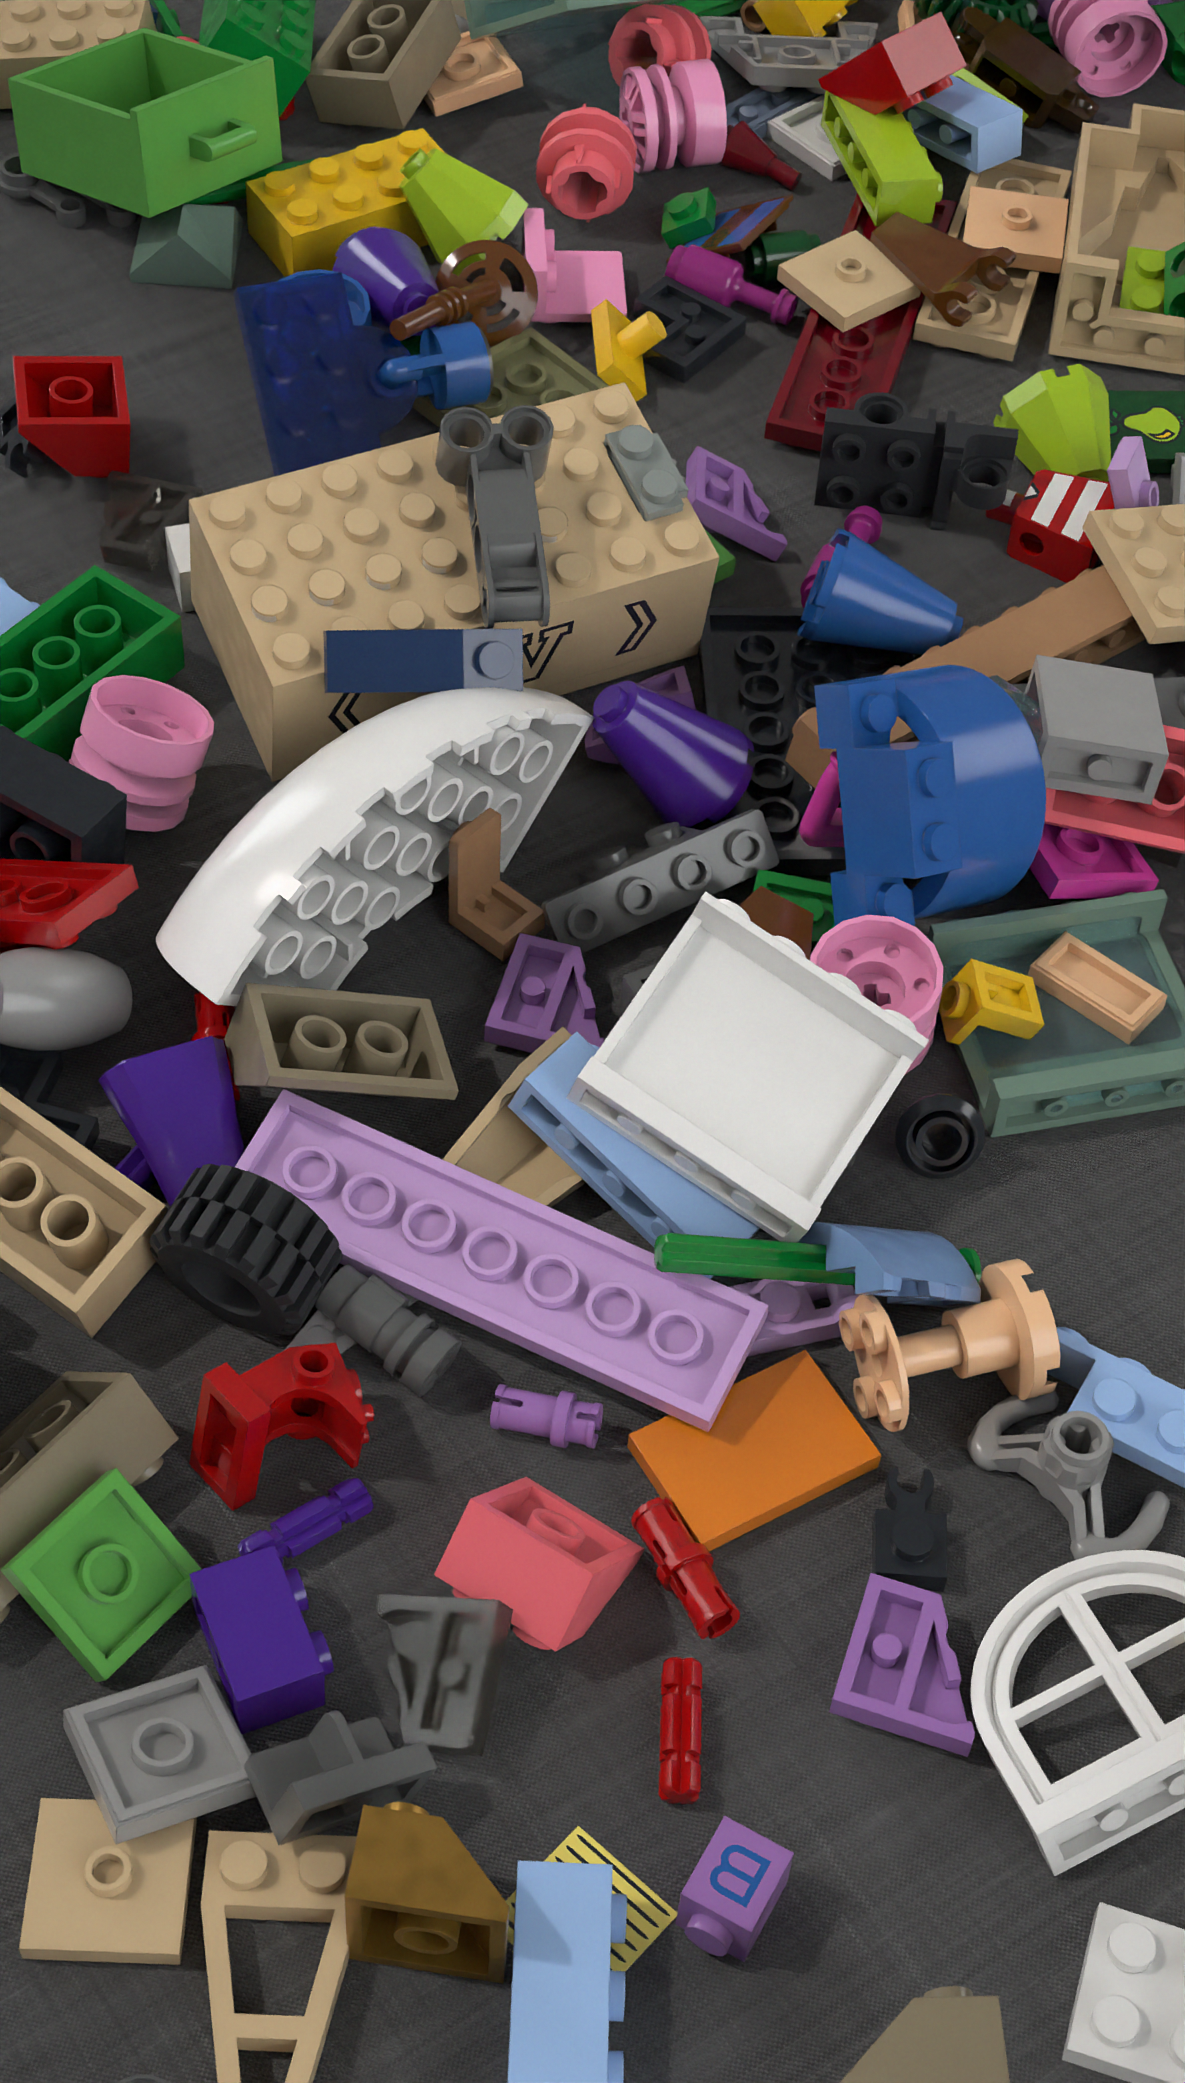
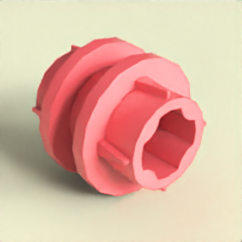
(657, 36)
(586, 163)

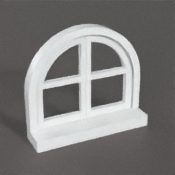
(1123, 1788)

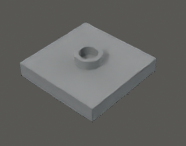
(160, 1753)

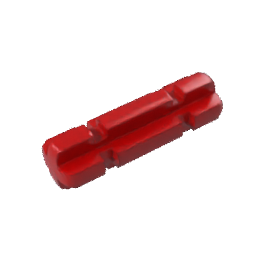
(680, 1731)

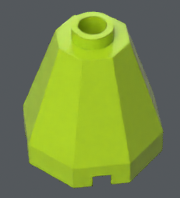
(457, 204)
(1061, 422)

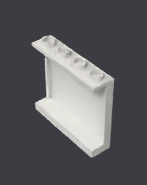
(748, 1069)

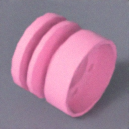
(1109, 41)
(674, 114)
(145, 744)
(889, 965)

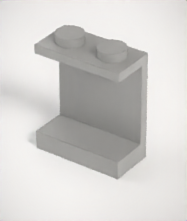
(1099, 729)

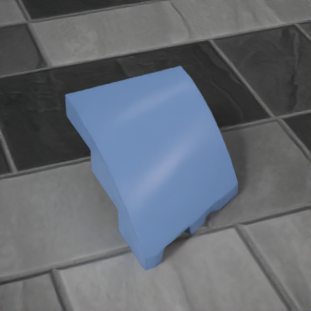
(898, 1264)

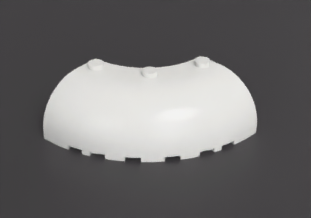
(364, 836)

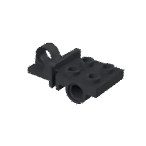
(909, 463)

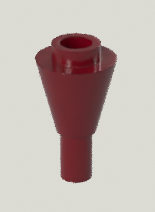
(751, 154)

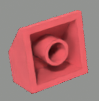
(537, 1559)

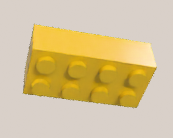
(314, 207)

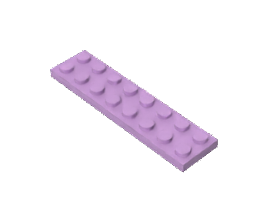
(511, 1262)

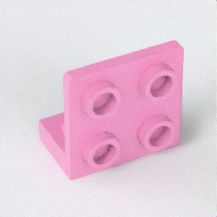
(569, 280)

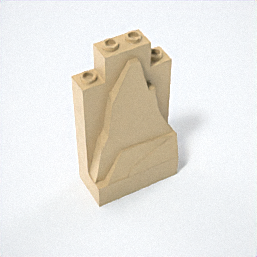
(1122, 195)

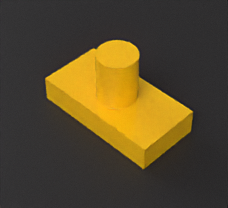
(621, 346)

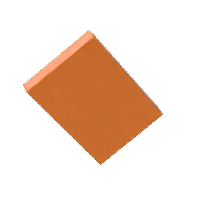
(767, 1453)

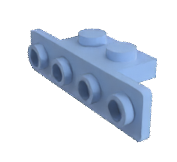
(1134, 1405)

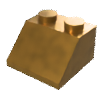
(422, 1898)

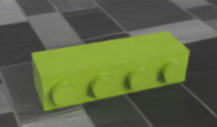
(882, 160)

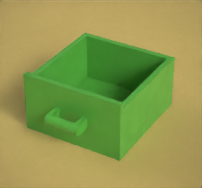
(147, 120)

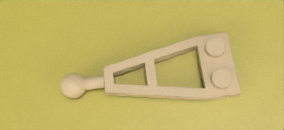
(262, 1880)

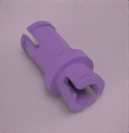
(547, 1416)

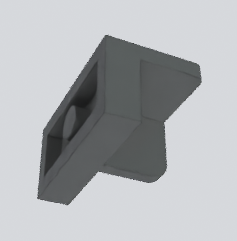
(333, 1774)

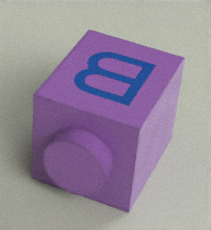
(733, 1890)

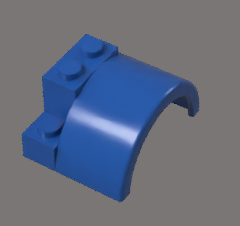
(947, 808)

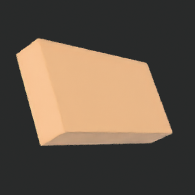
(1097, 987)

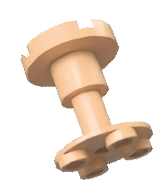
(1003, 1333)

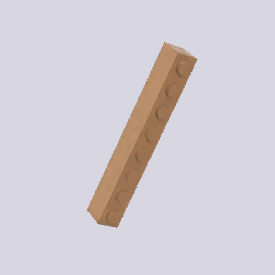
(1074, 623)

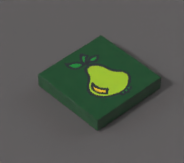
(1155, 417)

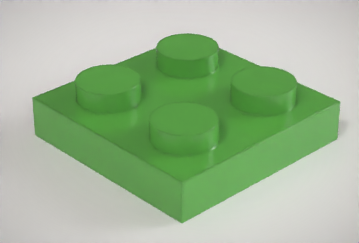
(104, 1575)

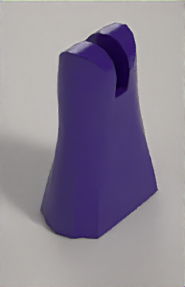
(178, 1109)

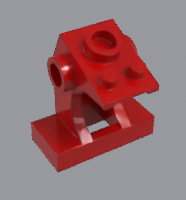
(250, 1409)

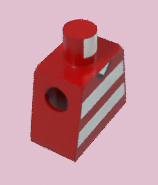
(1050, 522)

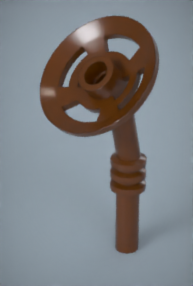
(486, 291)

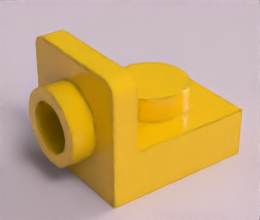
(991, 999)

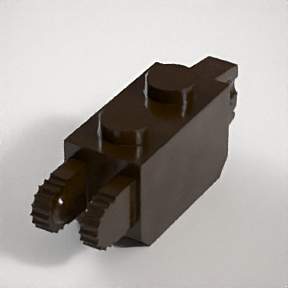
(1023, 70)

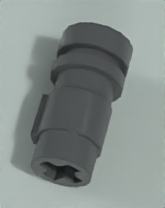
(380, 1323)

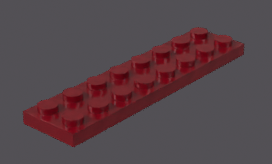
(840, 366)

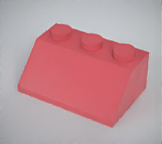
(1151, 825)

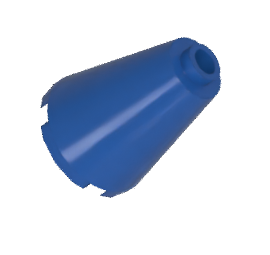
(875, 603)

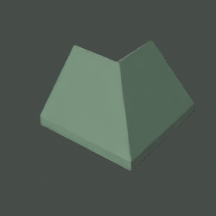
(188, 247)

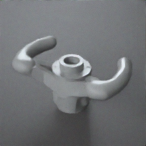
(1066, 1469)

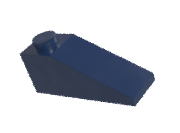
(422, 660)

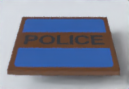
(742, 225)

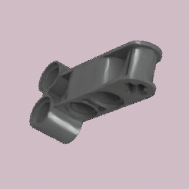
(502, 505)

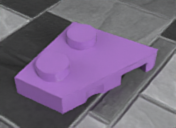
(728, 504)
(540, 995)
(902, 1668)

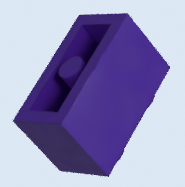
(260, 1638)

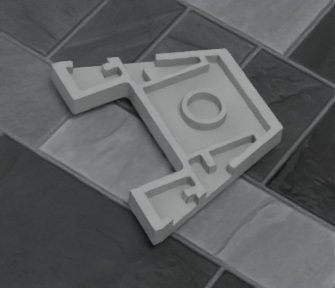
(787, 60)

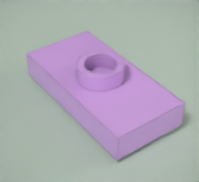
(1130, 476)

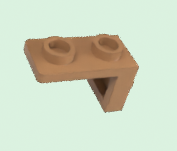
(478, 899)

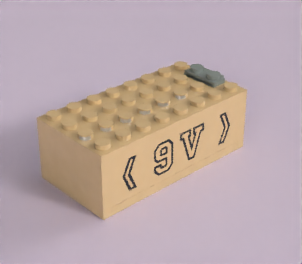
(392, 549)

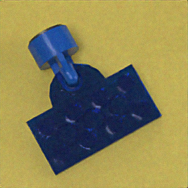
(340, 385)

